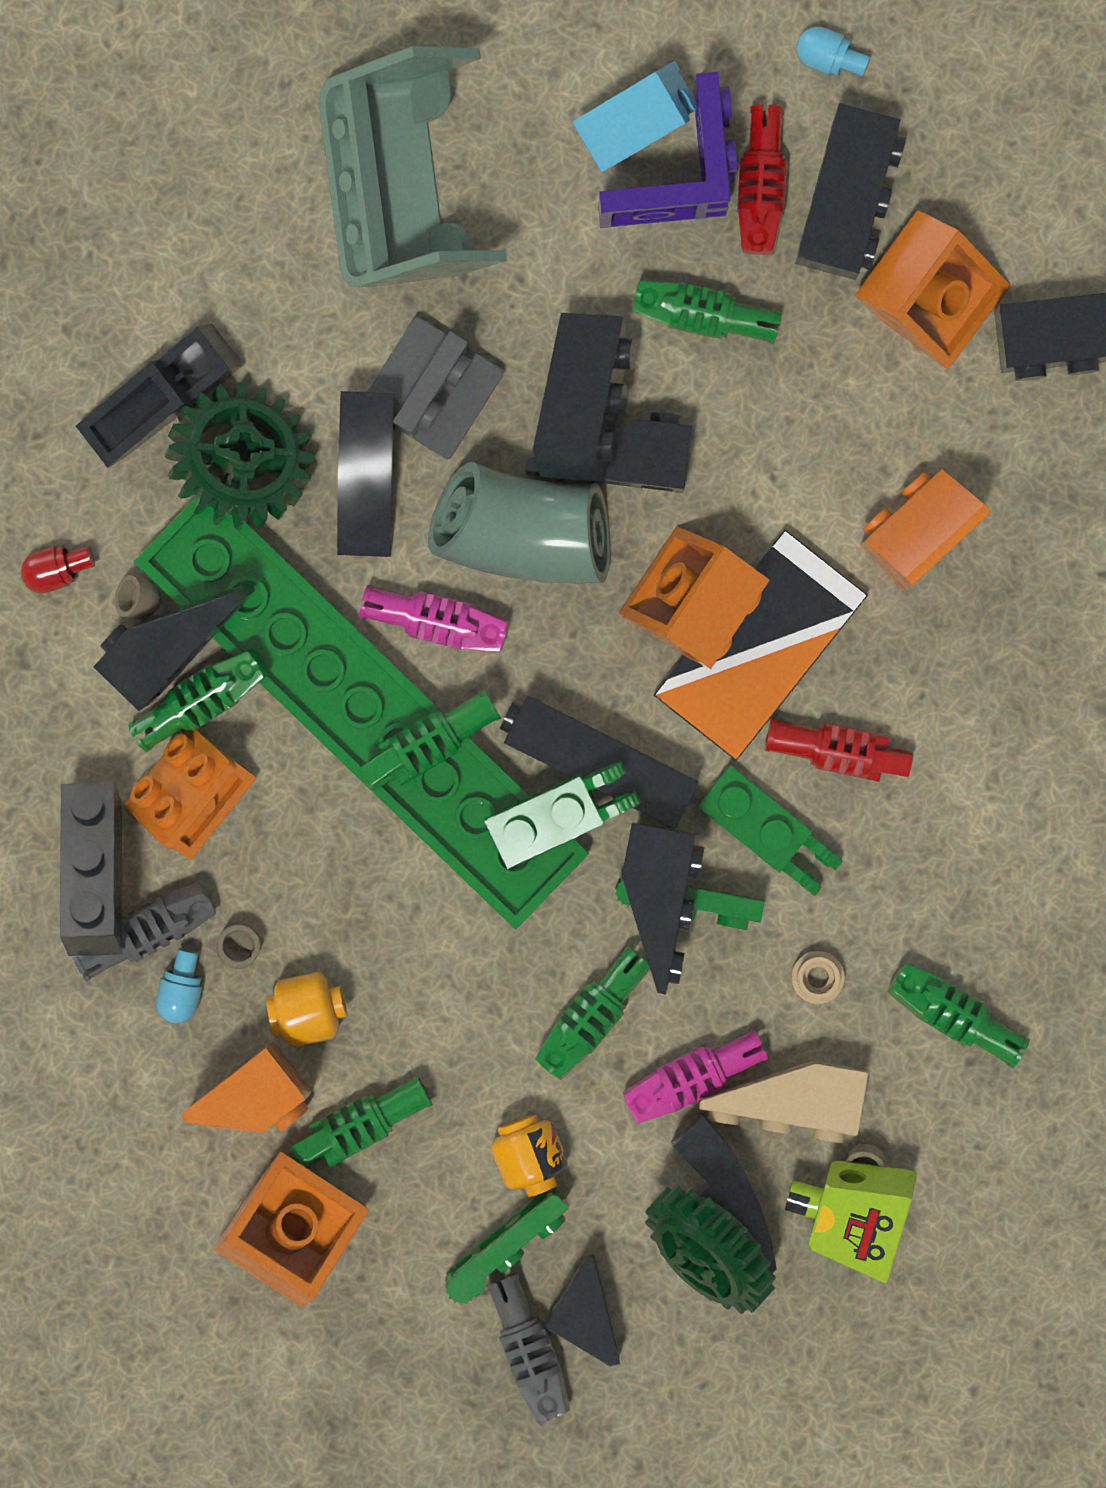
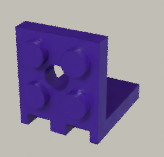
(692, 199)

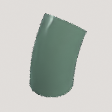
(522, 527)

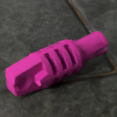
(437, 619)
(692, 1077)

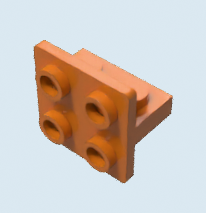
(188, 792)

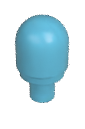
(830, 51)
(179, 989)

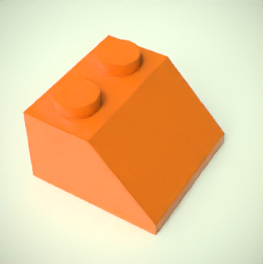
(933, 288)
(923, 528)
(695, 596)
(254, 1096)
(291, 1230)

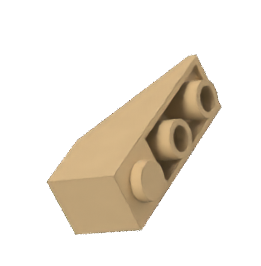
(804, 1095)

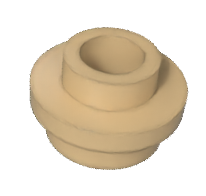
(821, 994)

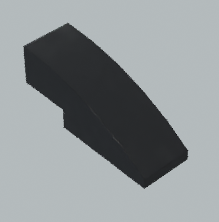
(158, 394)
(365, 473)
(725, 1179)

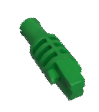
(703, 310)
(200, 698)
(428, 742)
(955, 1013)
(591, 1016)
(360, 1124)

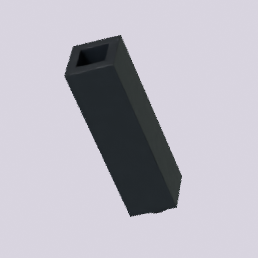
(582, 749)

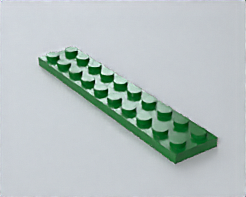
(353, 702)

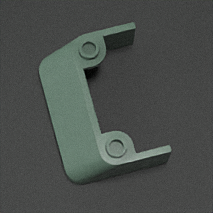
(385, 171)

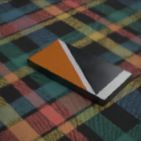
(770, 650)

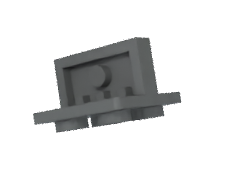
(436, 386)

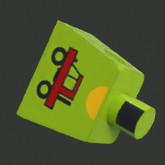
(856, 1214)

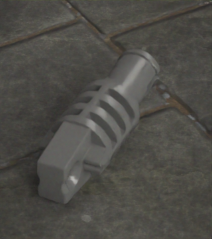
(154, 926)
(529, 1351)

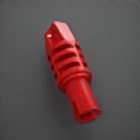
(762, 183)
(839, 749)

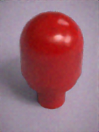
(54, 568)

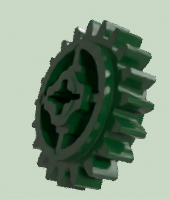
(276, 452)
(710, 1249)

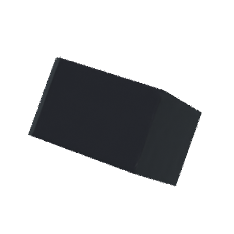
(583, 1315)

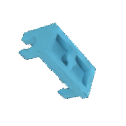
(636, 117)

